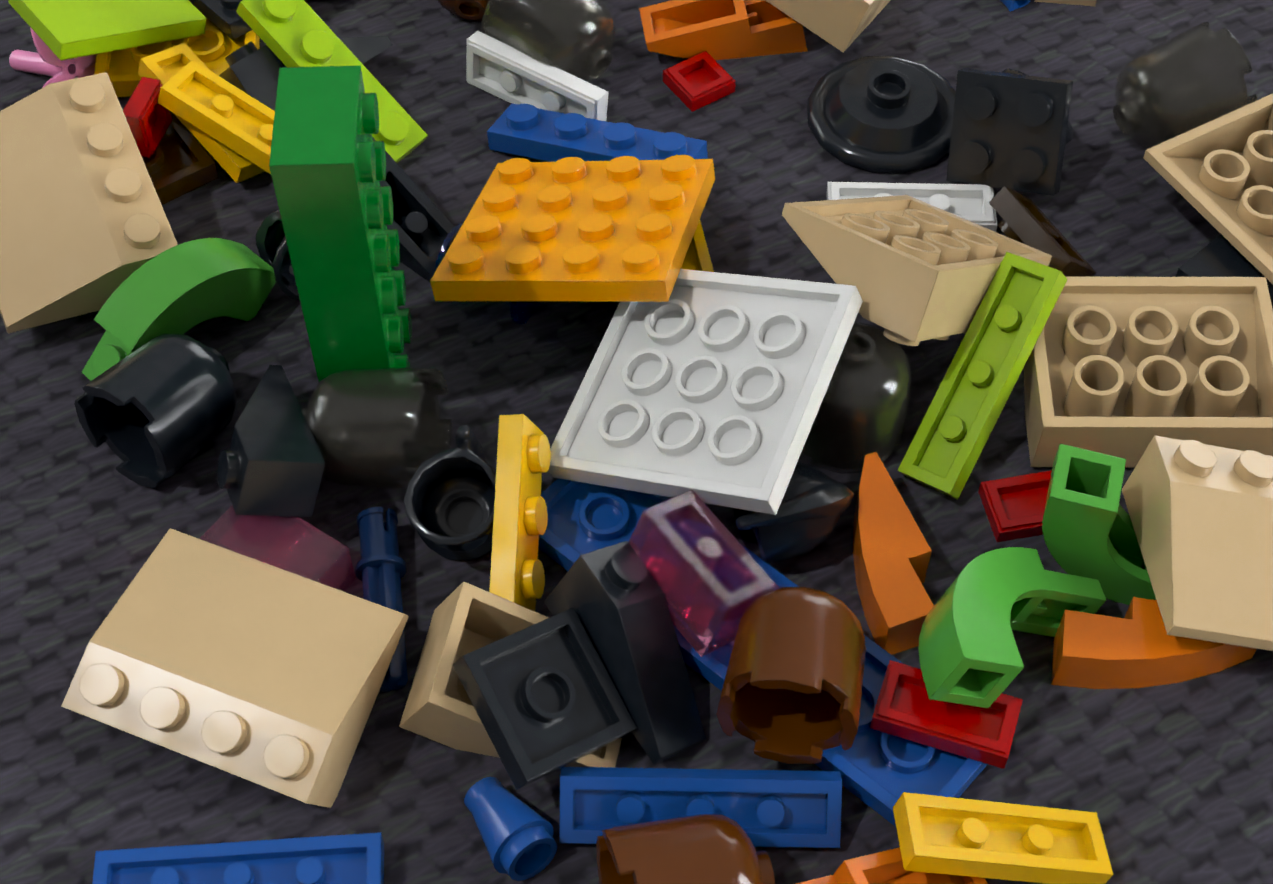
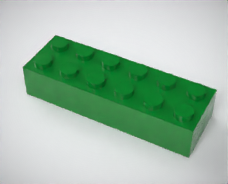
(338, 219)

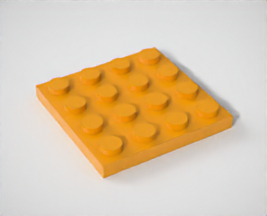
(577, 231)

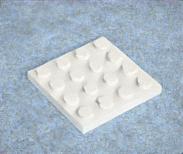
(707, 389)

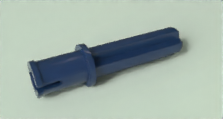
(381, 578)

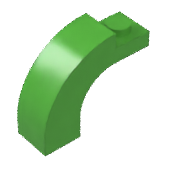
(178, 292)
(1089, 527)
(968, 634)

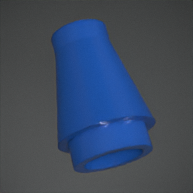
(513, 833)

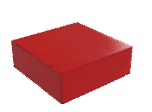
(698, 81)
(147, 117)

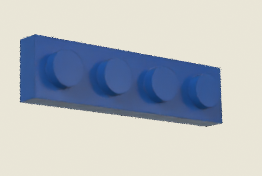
(558, 135)
(769, 805)
(274, 861)

